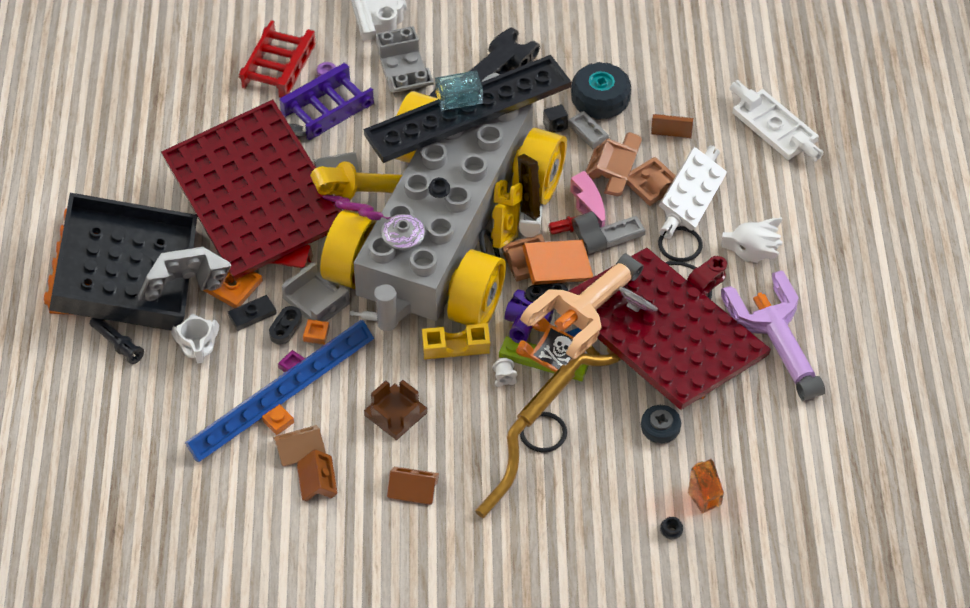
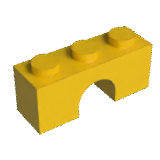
(471, 341)

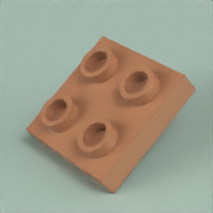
(650, 180)
(515, 256)

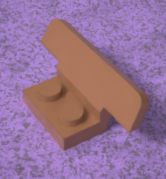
(614, 162)

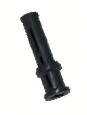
(121, 343)

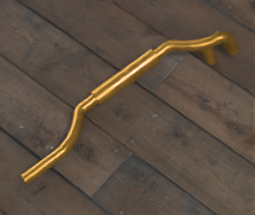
(533, 410)

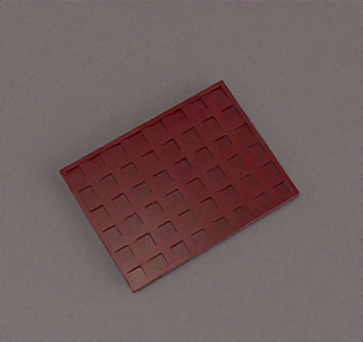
(252, 188)
(684, 344)

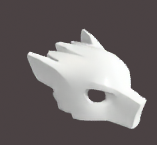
(758, 239)
(196, 336)

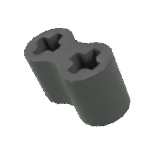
(588, 230)

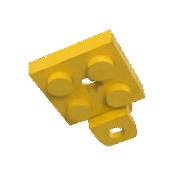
(506, 213)

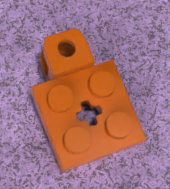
(237, 294)

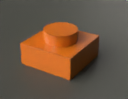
(316, 332)
(278, 419)

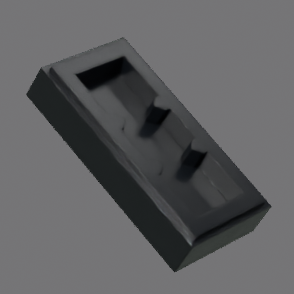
(252, 312)

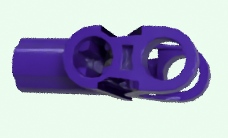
(513, 313)

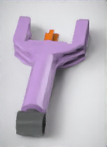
(774, 322)

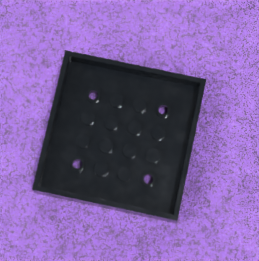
(119, 261)

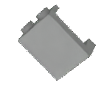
(314, 295)

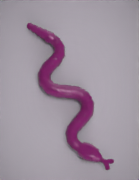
(363, 209)

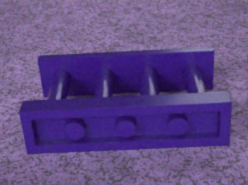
(319, 87)

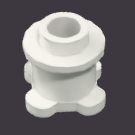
(504, 372)

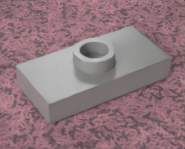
(588, 129)
(623, 231)

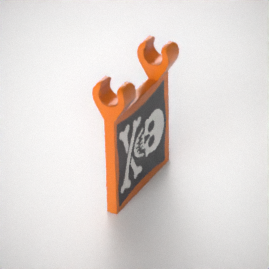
(551, 347)

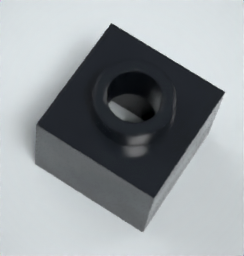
(555, 119)

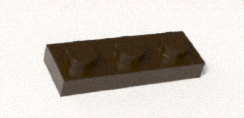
(528, 176)

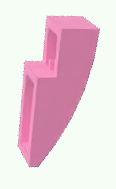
(587, 196)

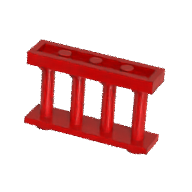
(290, 70)

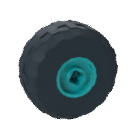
(601, 90)

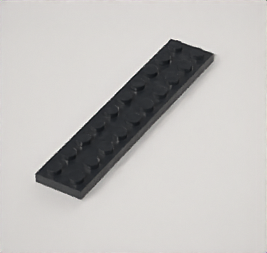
(500, 96)

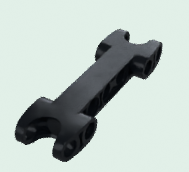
(504, 55)

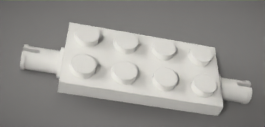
(774, 123)
(691, 190)

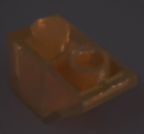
(705, 486)

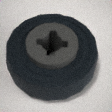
(666, 430)

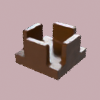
(395, 408)

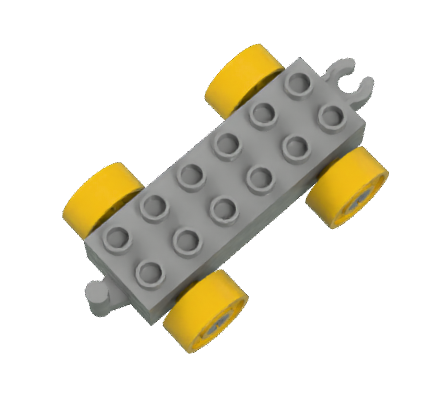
(445, 261)

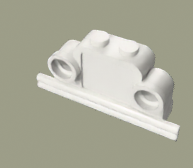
(378, 16)

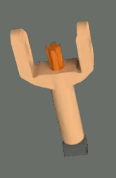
(582, 308)

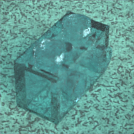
(463, 91)

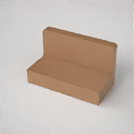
(298, 444)

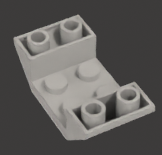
(402, 60)
(186, 263)

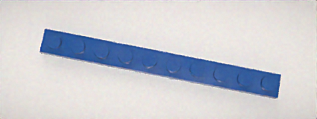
(279, 391)

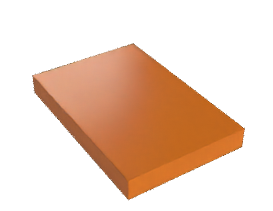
(557, 262)

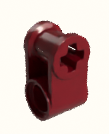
(708, 274)

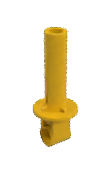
(345, 181)

